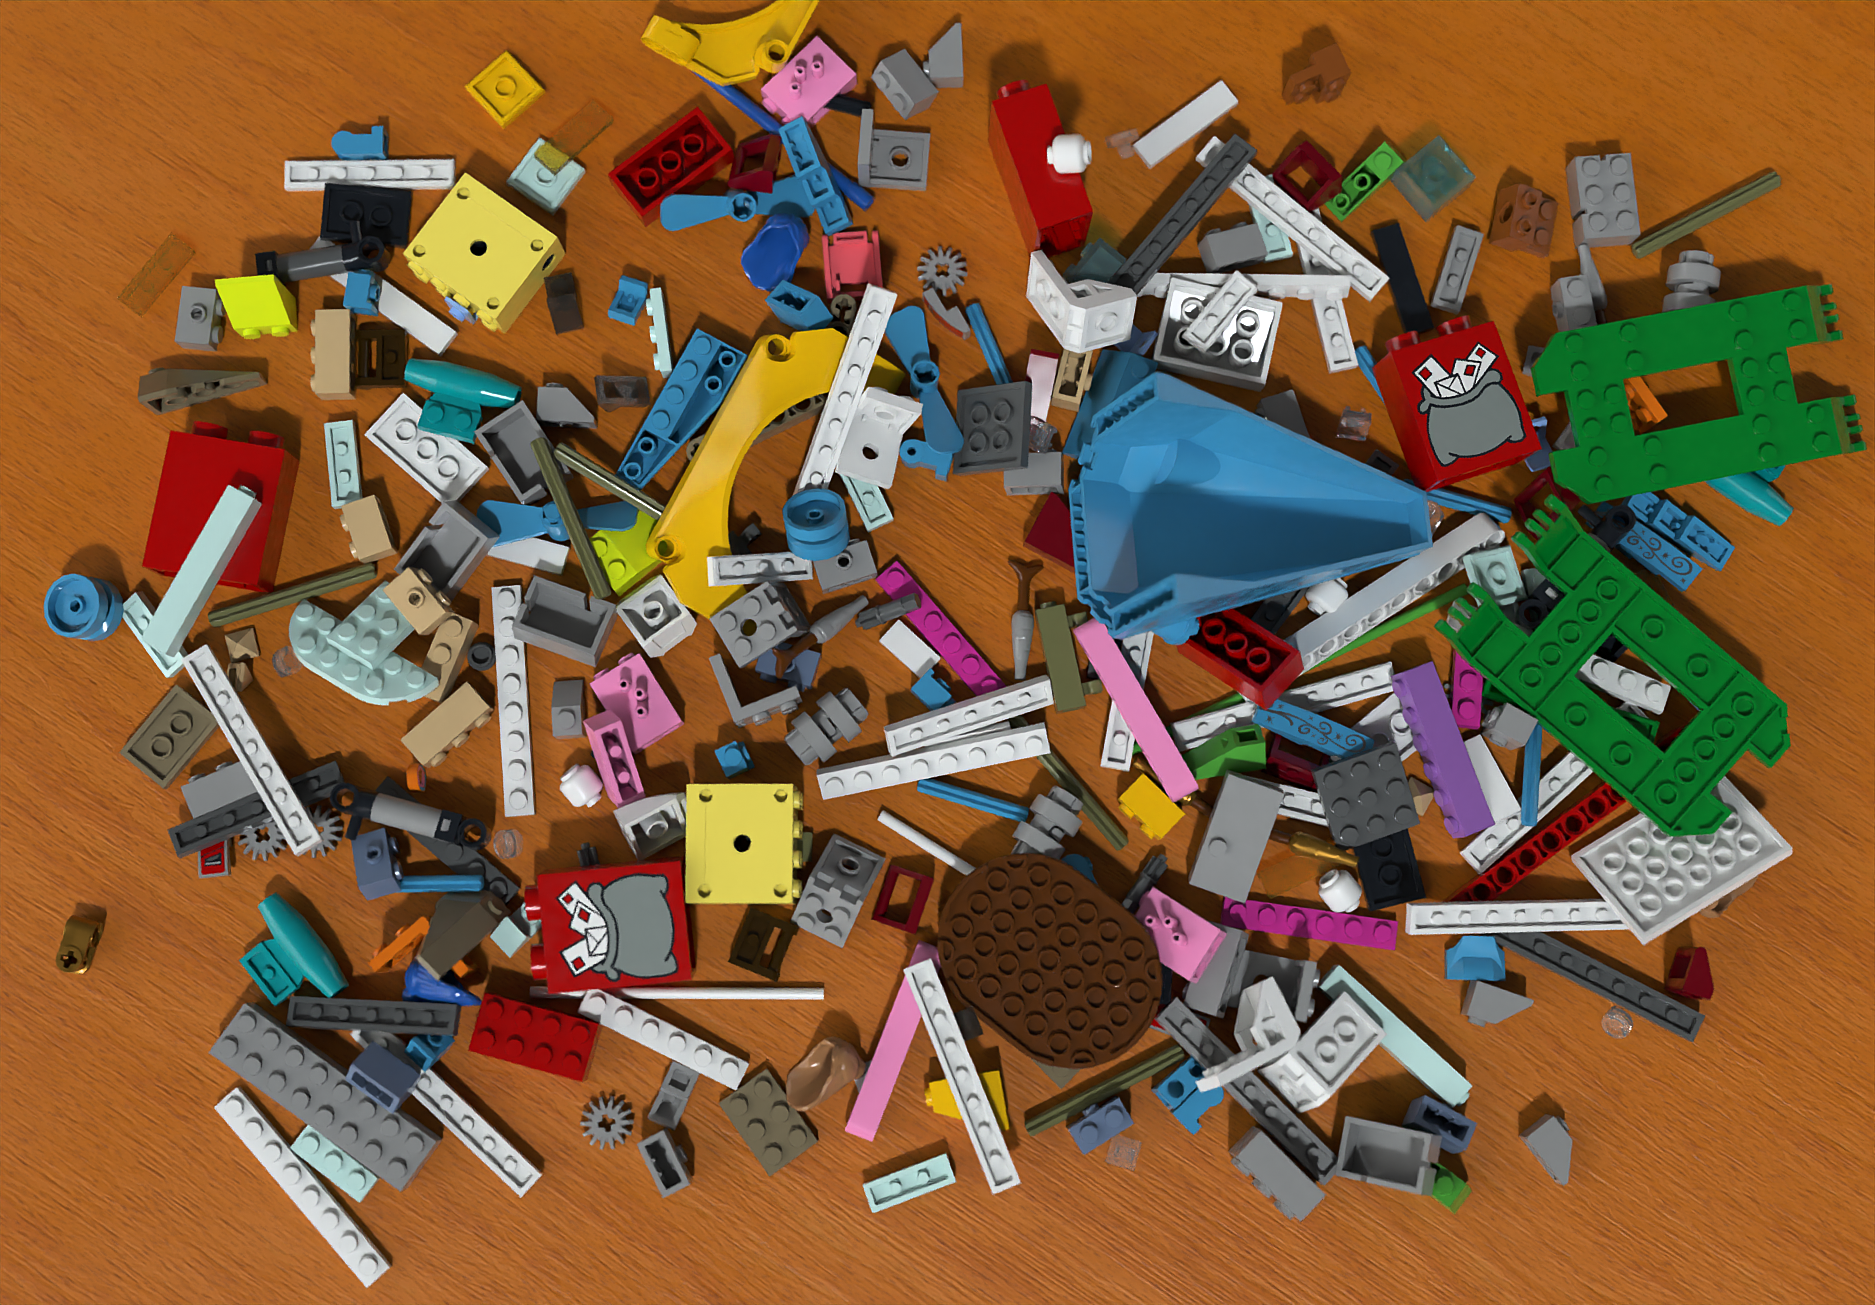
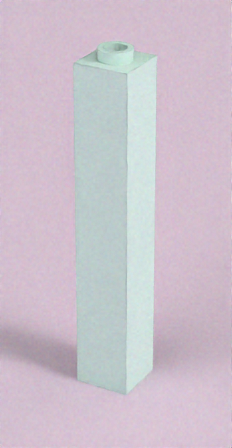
(201, 570)
(1401, 1040)

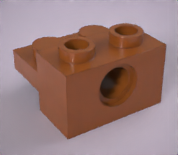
(1322, 78)
(1523, 220)

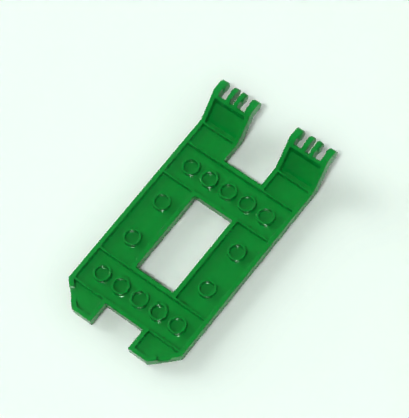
(1753, 340)
(1608, 599)

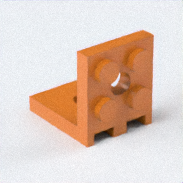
(1643, 406)
(407, 940)

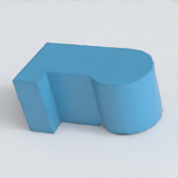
(361, 146)
(917, 453)
(1179, 1083)
(1195, 1105)

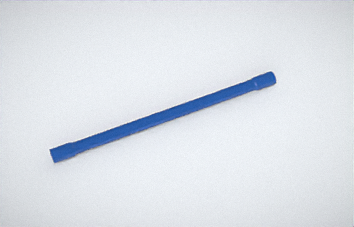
(851, 189)

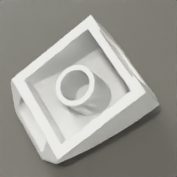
(656, 616)
(653, 822)

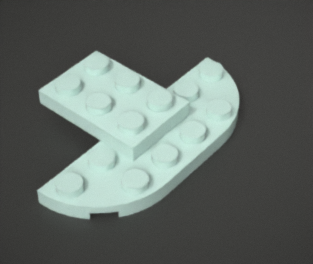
(360, 649)

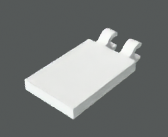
(1386, 725)

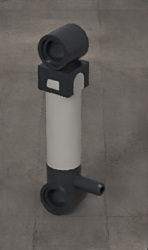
(1605, 533)
(406, 815)

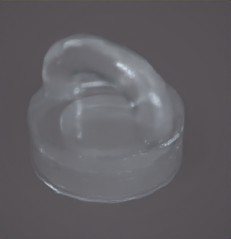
(286, 662)
(508, 843)
(1617, 1023)

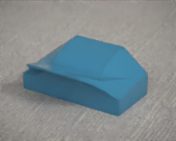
(1475, 960)

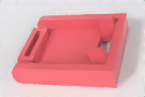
(851, 262)

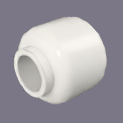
(1069, 153)
(1326, 596)
(581, 785)
(1340, 891)

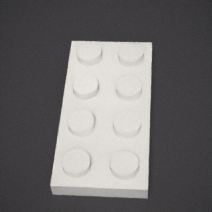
(431, 459)

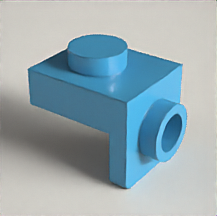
(628, 300)

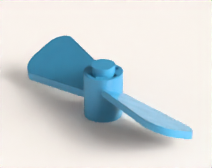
(687, 210)
(909, 339)
(521, 522)

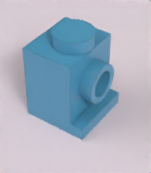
(362, 293)
(932, 692)
(734, 759)
(428, 1049)

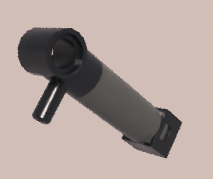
(326, 260)

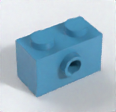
(798, 307)

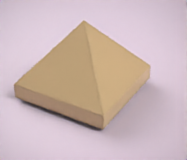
(242, 645)
(239, 676)
(1421, 795)

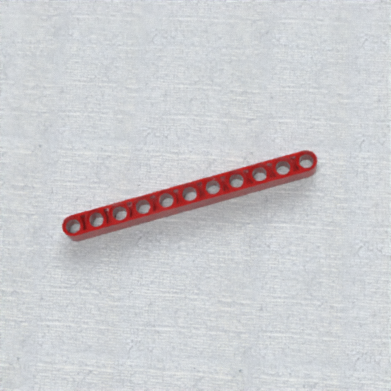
(1561, 838)

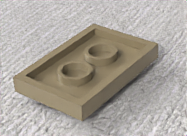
(170, 737)
(767, 1122)

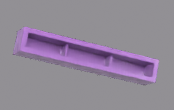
(1442, 750)

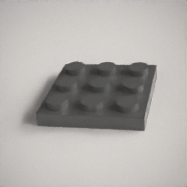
(993, 428)
(1365, 796)

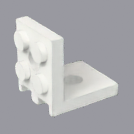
(880, 425)

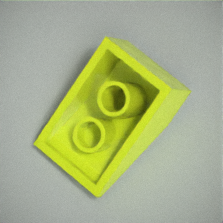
(258, 306)
(625, 554)

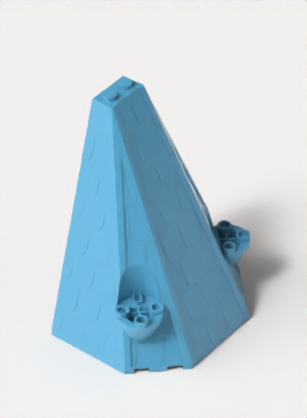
(1216, 508)

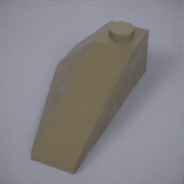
(176, 389)
(458, 927)

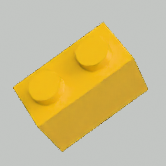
(1149, 807)

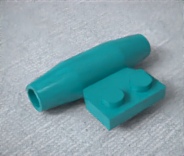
(458, 396)
(1755, 494)
(293, 954)

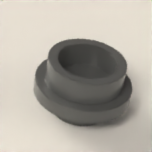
(481, 656)

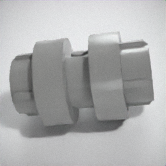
(1691, 281)
(843, 712)
(1052, 820)

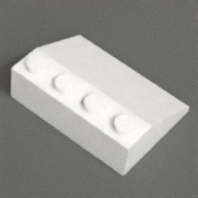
(1237, 356)

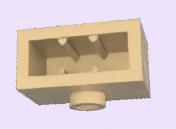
(1072, 379)
(368, 529)
(419, 600)

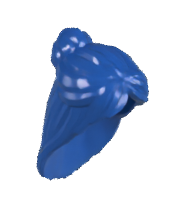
(775, 251)
(424, 988)

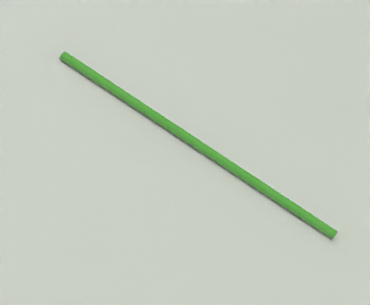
(1370, 635)

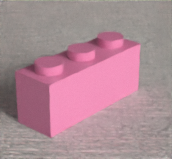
(614, 758)

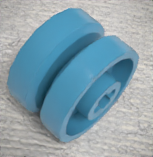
(816, 524)
(83, 607)

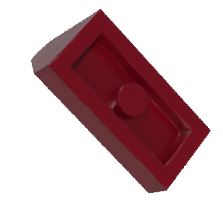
(1317, 167)
(761, 178)
(1526, 508)
(1291, 768)
(919, 903)
(1690, 974)

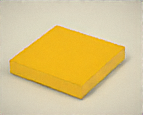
(505, 89)

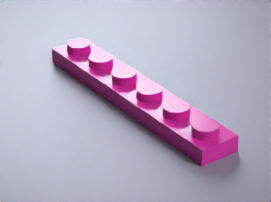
(941, 633)
(1309, 923)

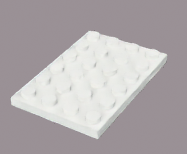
(1666, 879)

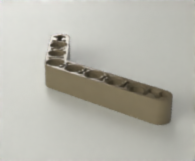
(793, 415)

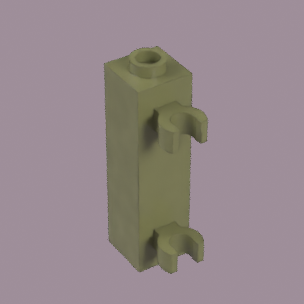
(1060, 657)

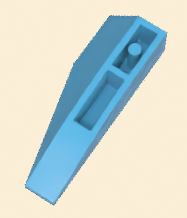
(683, 406)

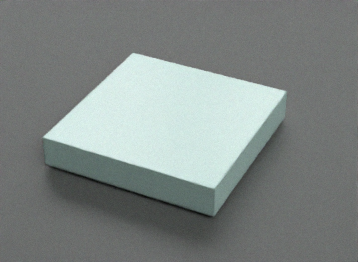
(542, 186)
(1496, 574)

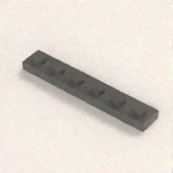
(249, 812)
(458, 858)
(373, 1016)

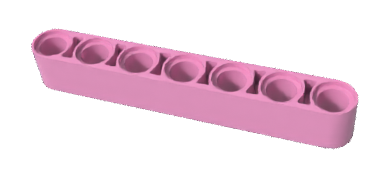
(1136, 709)
(889, 1053)

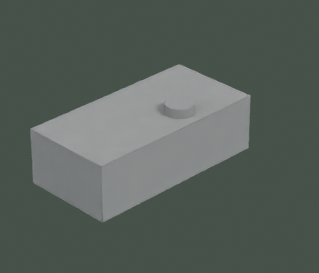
(1236, 836)

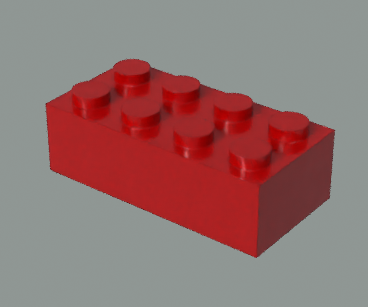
(671, 164)
(1243, 656)
(535, 1036)

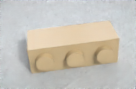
(334, 354)
(448, 654)
(448, 726)

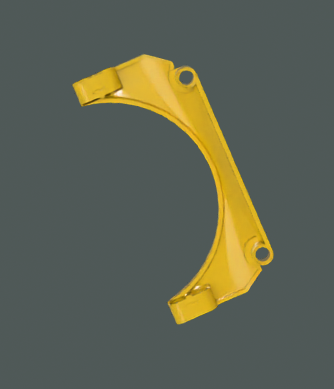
(733, 49)
(697, 512)

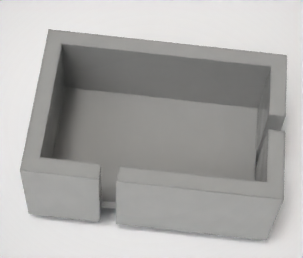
(1607, 196)
(510, 439)
(450, 551)
(562, 622)
(1390, 1153)
(1275, 1175)

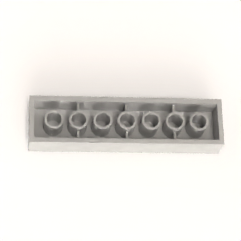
(318, 1094)

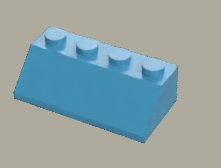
(1112, 377)

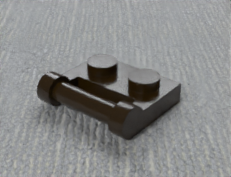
(390, 359)
(754, 940)

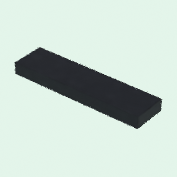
(1402, 279)

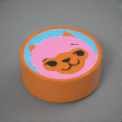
(416, 778)

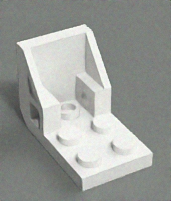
(1080, 313)
(1267, 1019)
(1324, 1055)

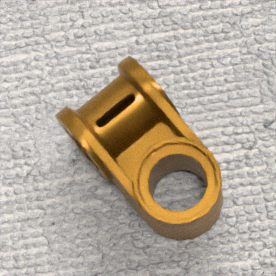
(79, 941)

